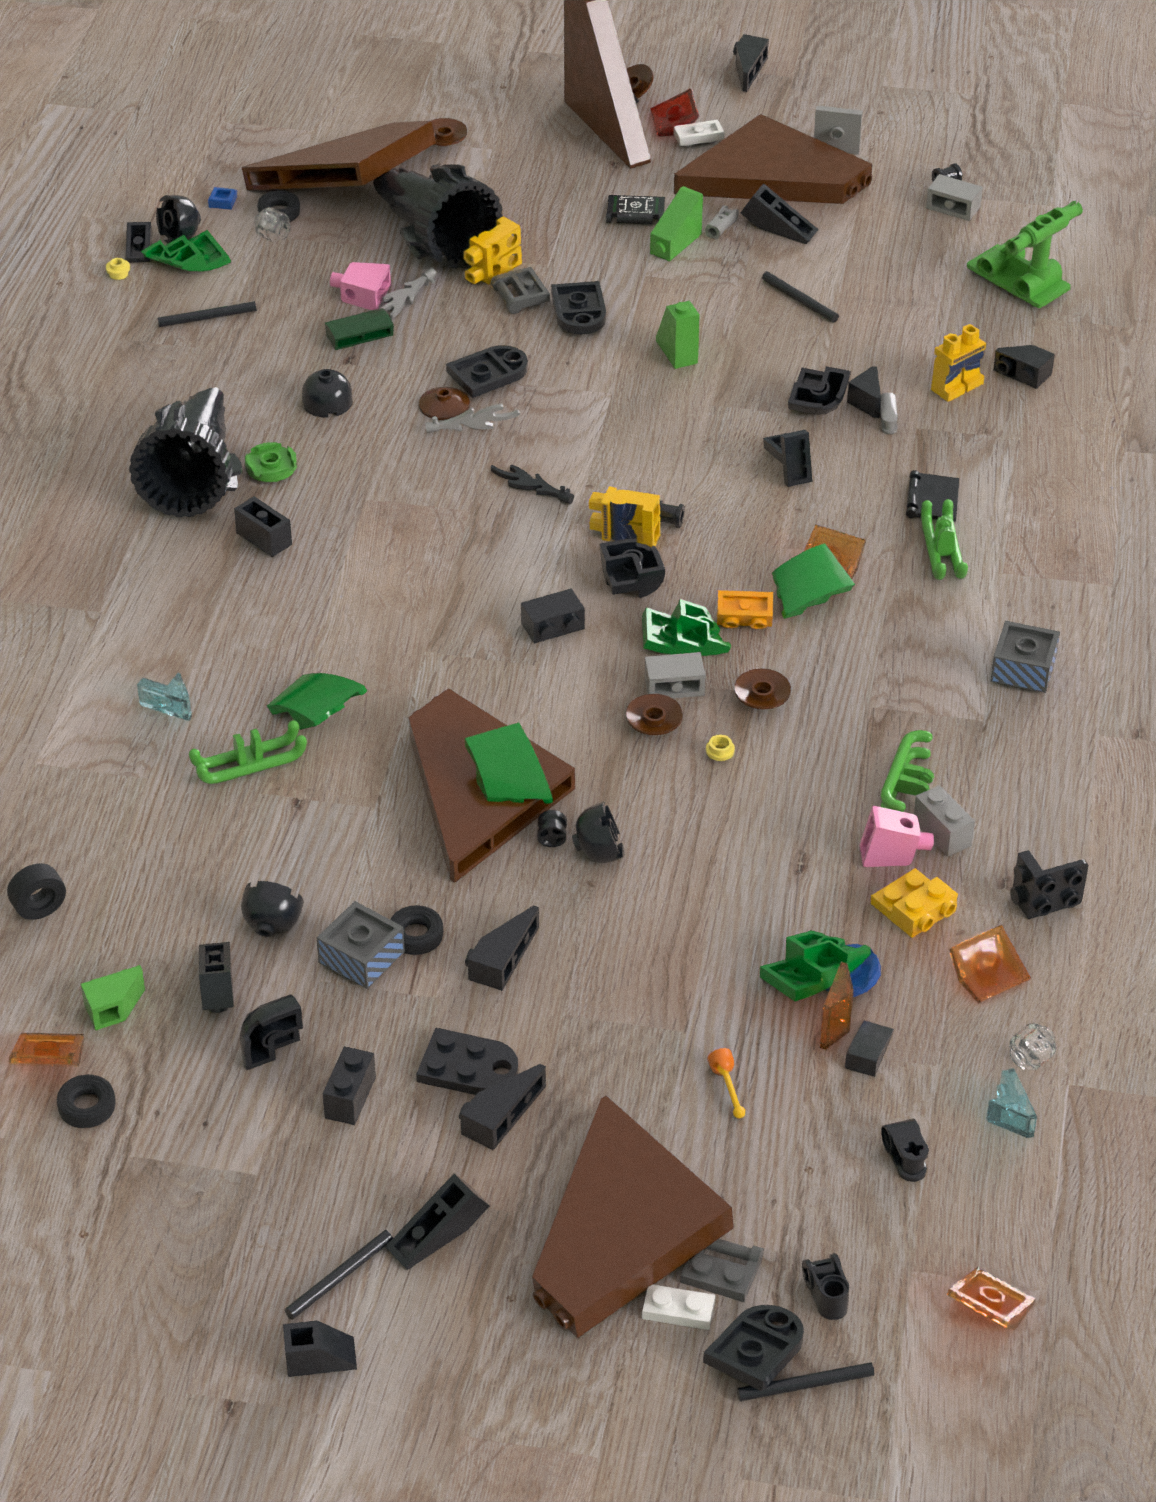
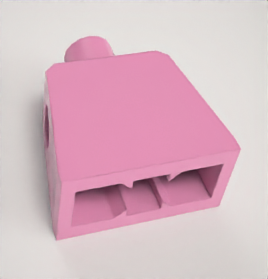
(363, 284)
(892, 838)

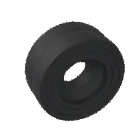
(27, 882)

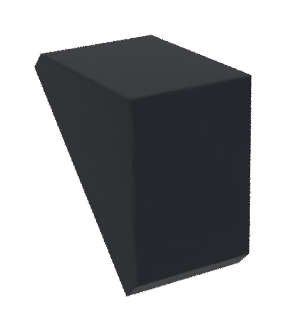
(865, 392)

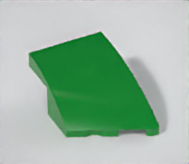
(196, 254)
(810, 580)
(685, 631)
(315, 698)
(507, 766)
(811, 964)

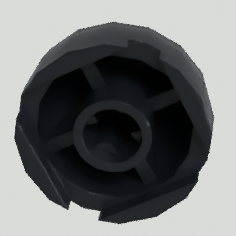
(177, 217)
(326, 393)
(598, 834)
(270, 908)

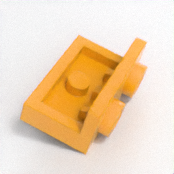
(745, 609)

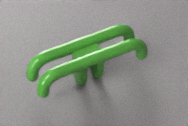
(942, 541)
(250, 757)
(905, 776)

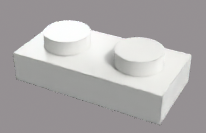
(698, 133)
(678, 1307)

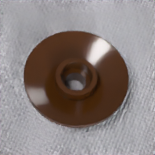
(640, 79)
(448, 131)
(444, 402)
(762, 688)
(654, 714)

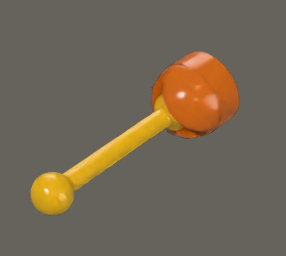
(721, 1063)

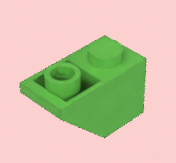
(113, 996)

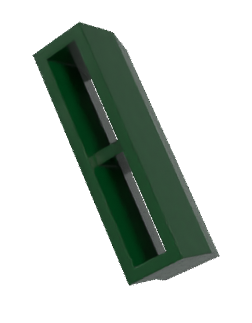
(359, 328)

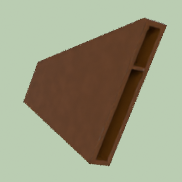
(598, 80)
(782, 159)
(342, 161)
(463, 818)
(622, 1223)

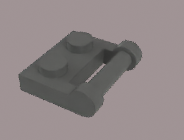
(528, 286)
(721, 1275)

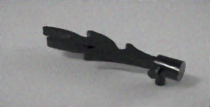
(522, 480)

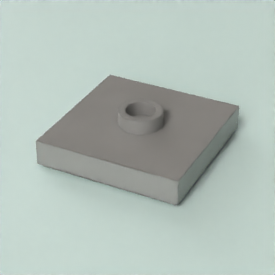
(839, 128)

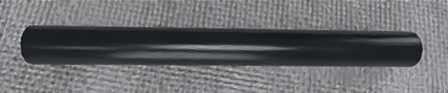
(800, 296)
(206, 314)
(338, 1274)
(807, 1381)

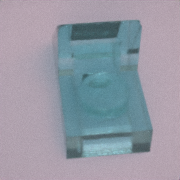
(168, 699)
(1012, 1107)

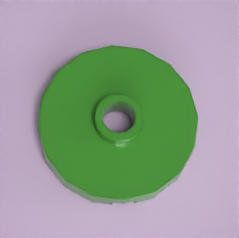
(270, 462)

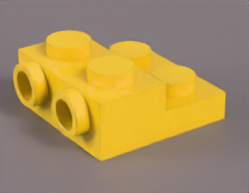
(915, 902)

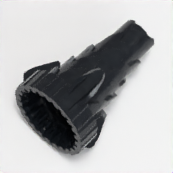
(440, 210)
(183, 457)

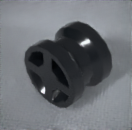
(552, 828)

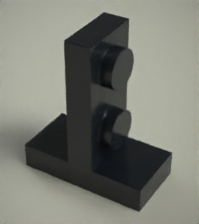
(794, 453)

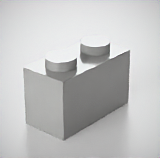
(954, 197)
(675, 675)
(945, 819)

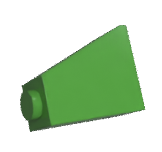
(678, 225)
(680, 334)

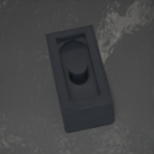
(137, 239)
(868, 1048)

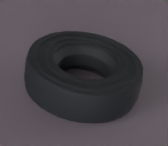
(282, 198)
(425, 916)
(90, 1116)

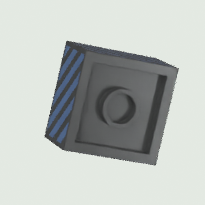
(1025, 656)
(360, 944)

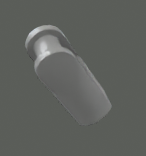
(721, 222)
(888, 413)

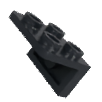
(1047, 890)

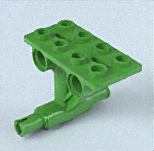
(1033, 280)

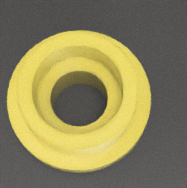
(118, 268)
(720, 748)

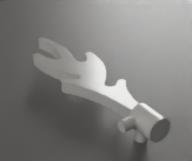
(399, 297)
(475, 421)

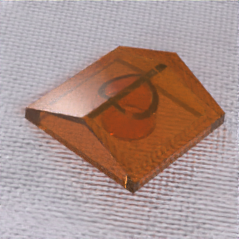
(844, 547)
(988, 964)
(837, 1008)
(47, 1050)
(992, 1298)

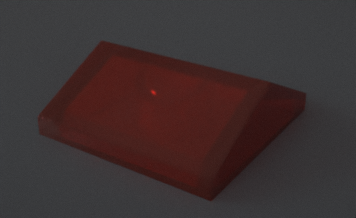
(674, 112)

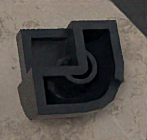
(818, 391)
(631, 567)
(268, 1029)

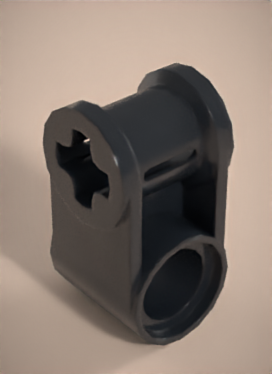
(906, 1148)
(827, 1286)

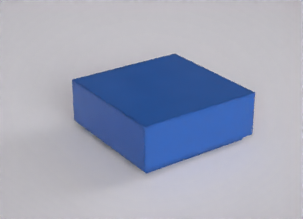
(222, 198)

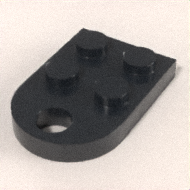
(579, 306)
(488, 369)
(465, 1062)
(754, 1347)

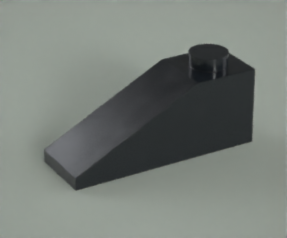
(750, 58)
(776, 216)
(502, 949)
(216, 977)
(499, 1107)
(438, 1222)

